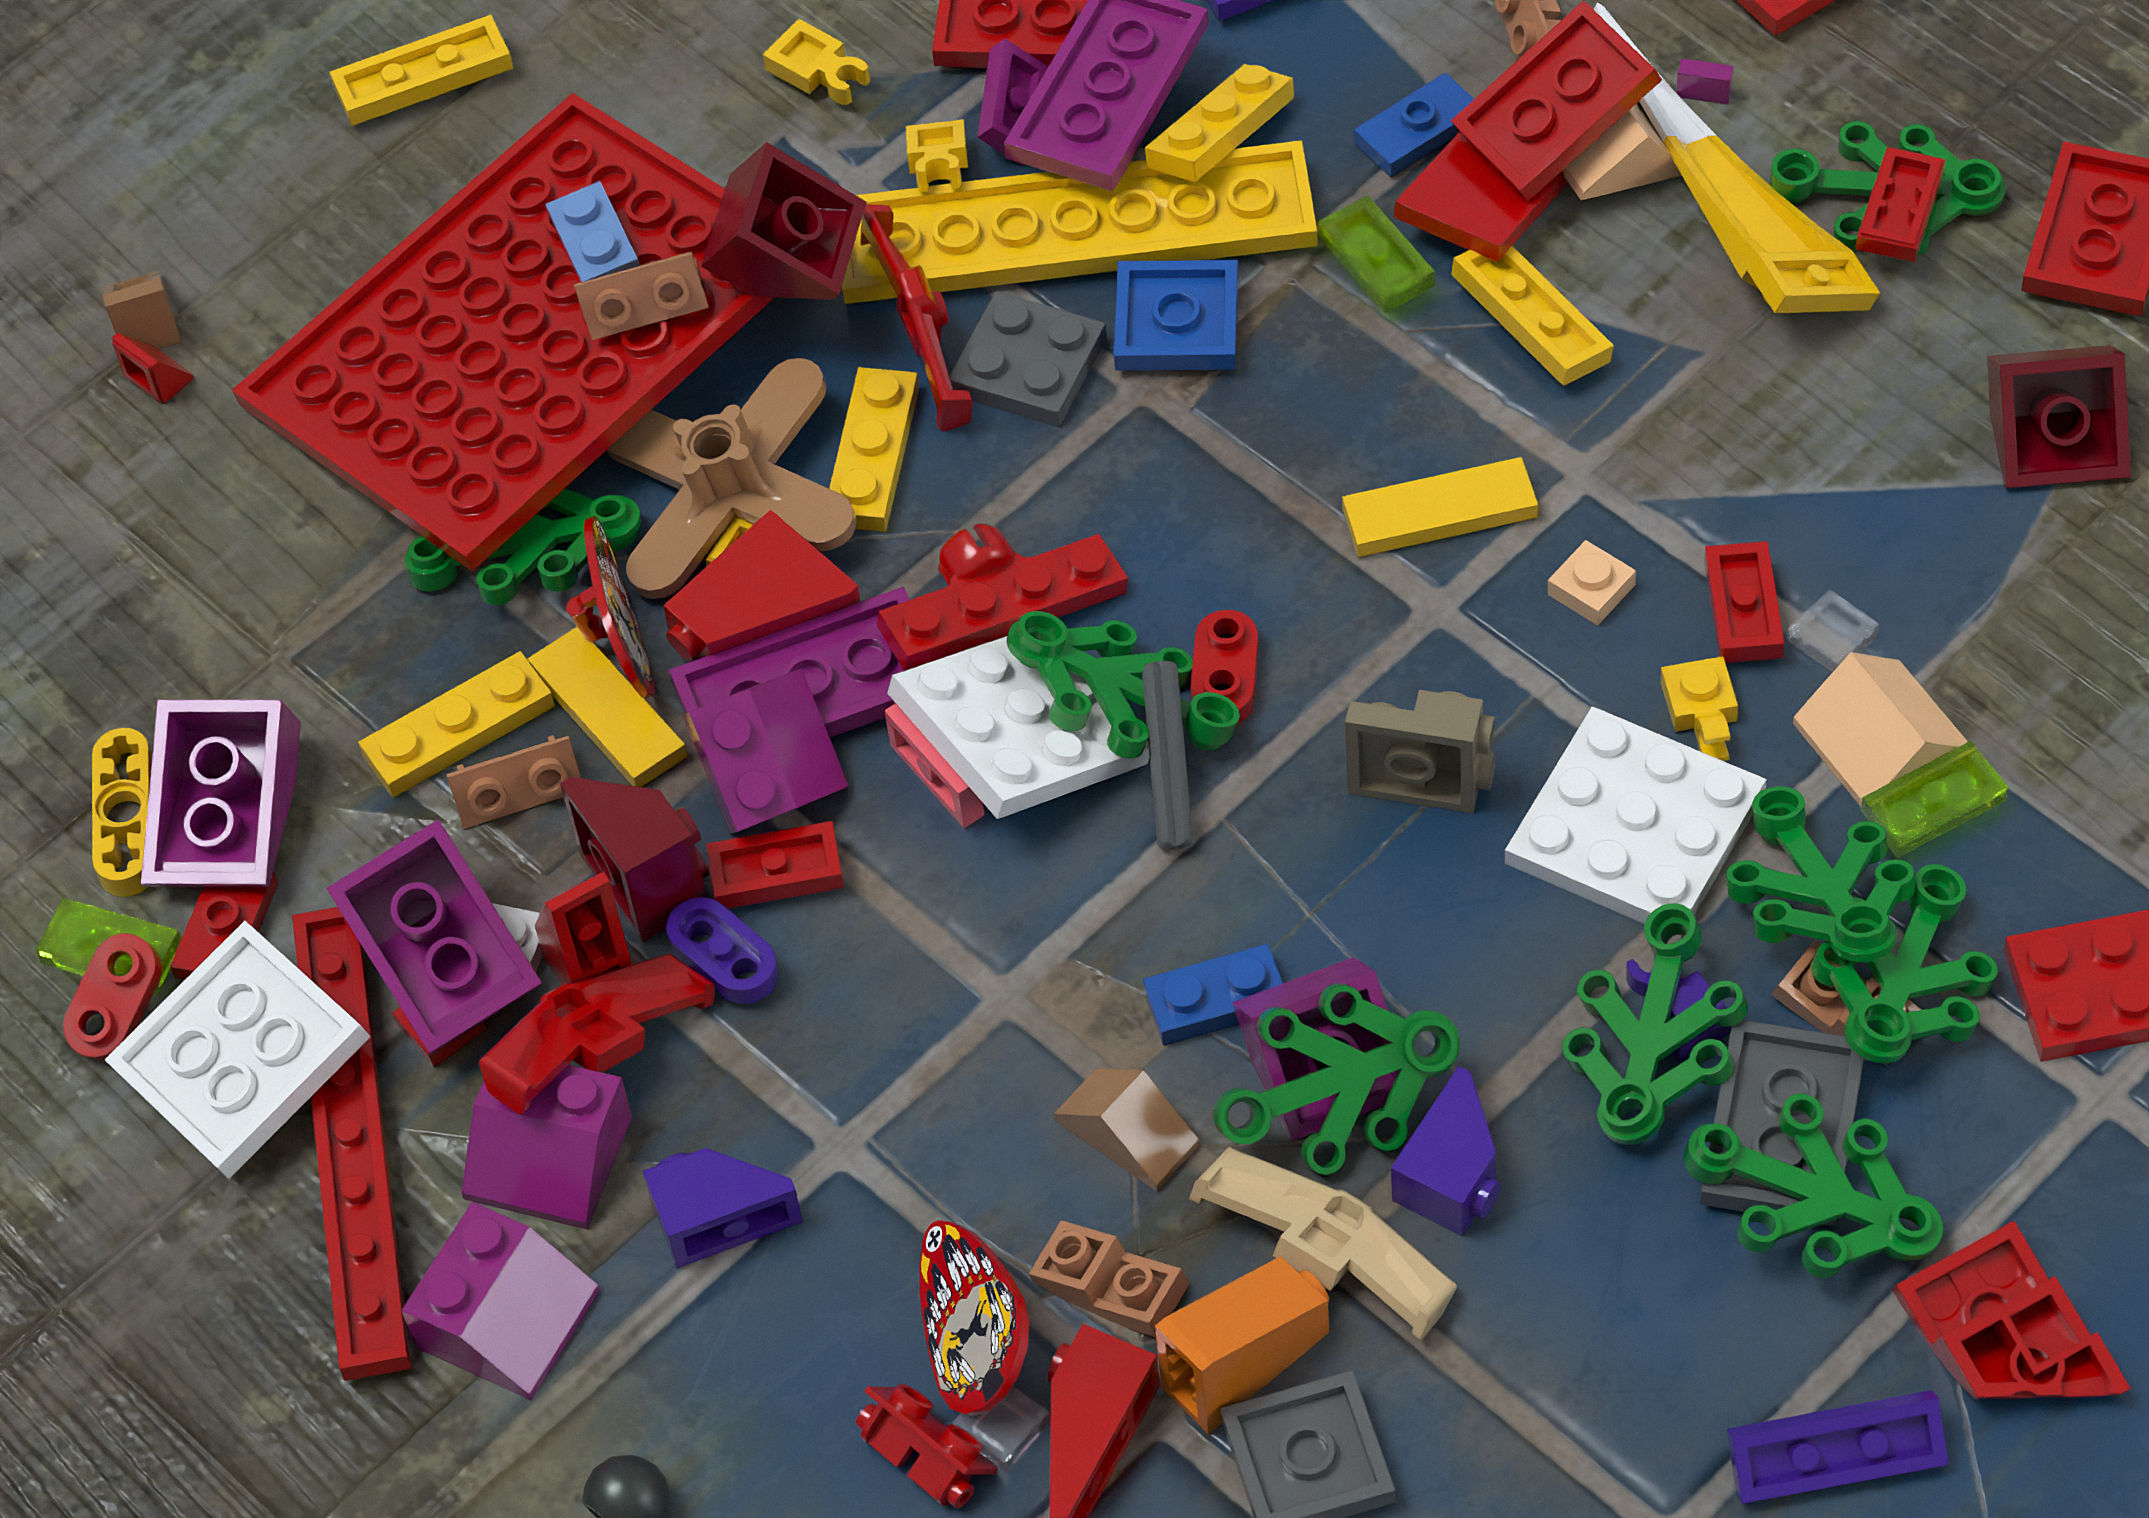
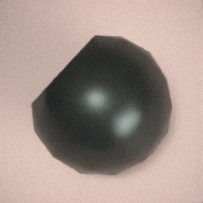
(626, 1489)

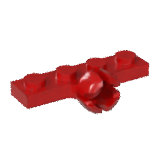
(993, 590)

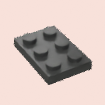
(1768, 1069)

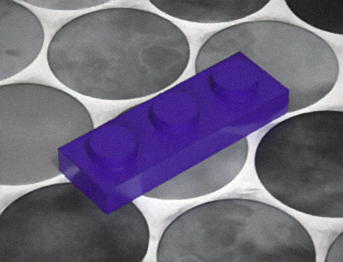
(1837, 1446)

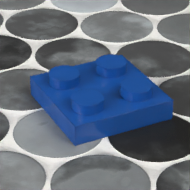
(1176, 315)

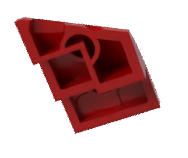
(2007, 1324)

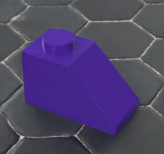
(1449, 1160)
(717, 1203)

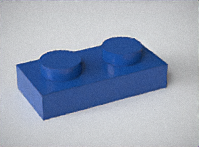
(1201, 995)

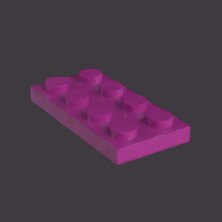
(1106, 88)
(838, 652)

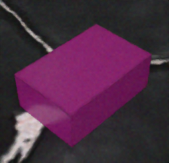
(1704, 81)

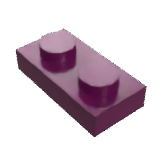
(1008, 87)

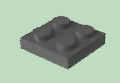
(1028, 358)
(1309, 1451)

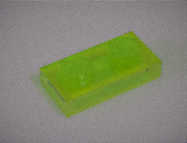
(1376, 254)
(1935, 798)
(81, 928)

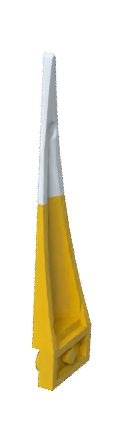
(1763, 233)

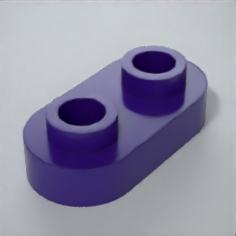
(726, 954)

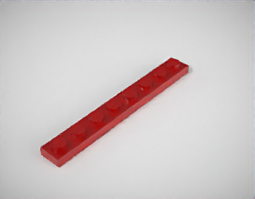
(354, 1165)

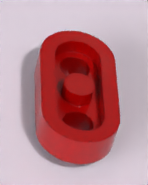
(1227, 660)
(117, 998)

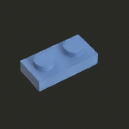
(592, 233)

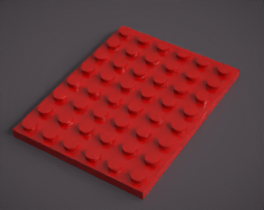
(462, 359)

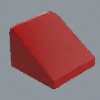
(150, 368)

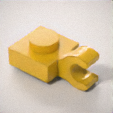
(1701, 700)

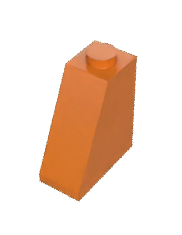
(1239, 1338)

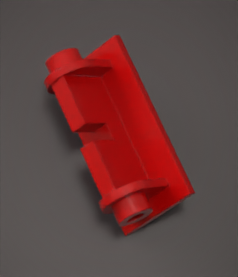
(946, 1452)

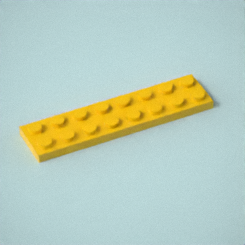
(1066, 228)

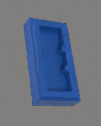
(1413, 125)

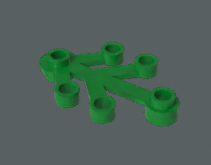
(1966, 186)
(531, 546)
(1047, 645)
(1853, 929)
(1880, 1026)
(1653, 1034)
(1348, 1075)
(1823, 1192)

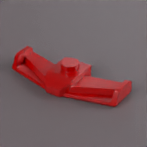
(921, 313)
(590, 1025)

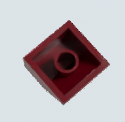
(783, 229)
(2060, 415)
(640, 848)

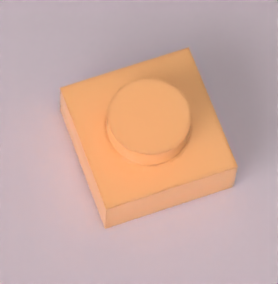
(1591, 582)

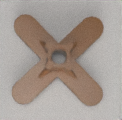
(729, 471)

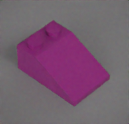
(219, 792)
(434, 936)

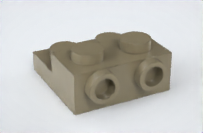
(1422, 755)

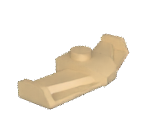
(1329, 1234)

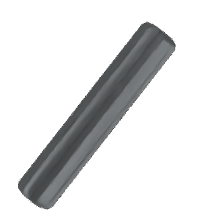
(1167, 755)

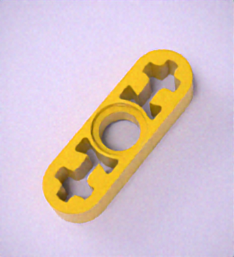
(111, 790)

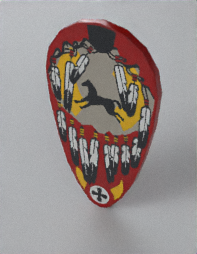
(615, 608)
(970, 1318)

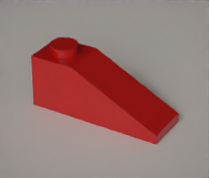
(582, 932)
(1096, 1406)

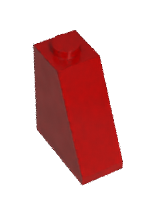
(755, 589)

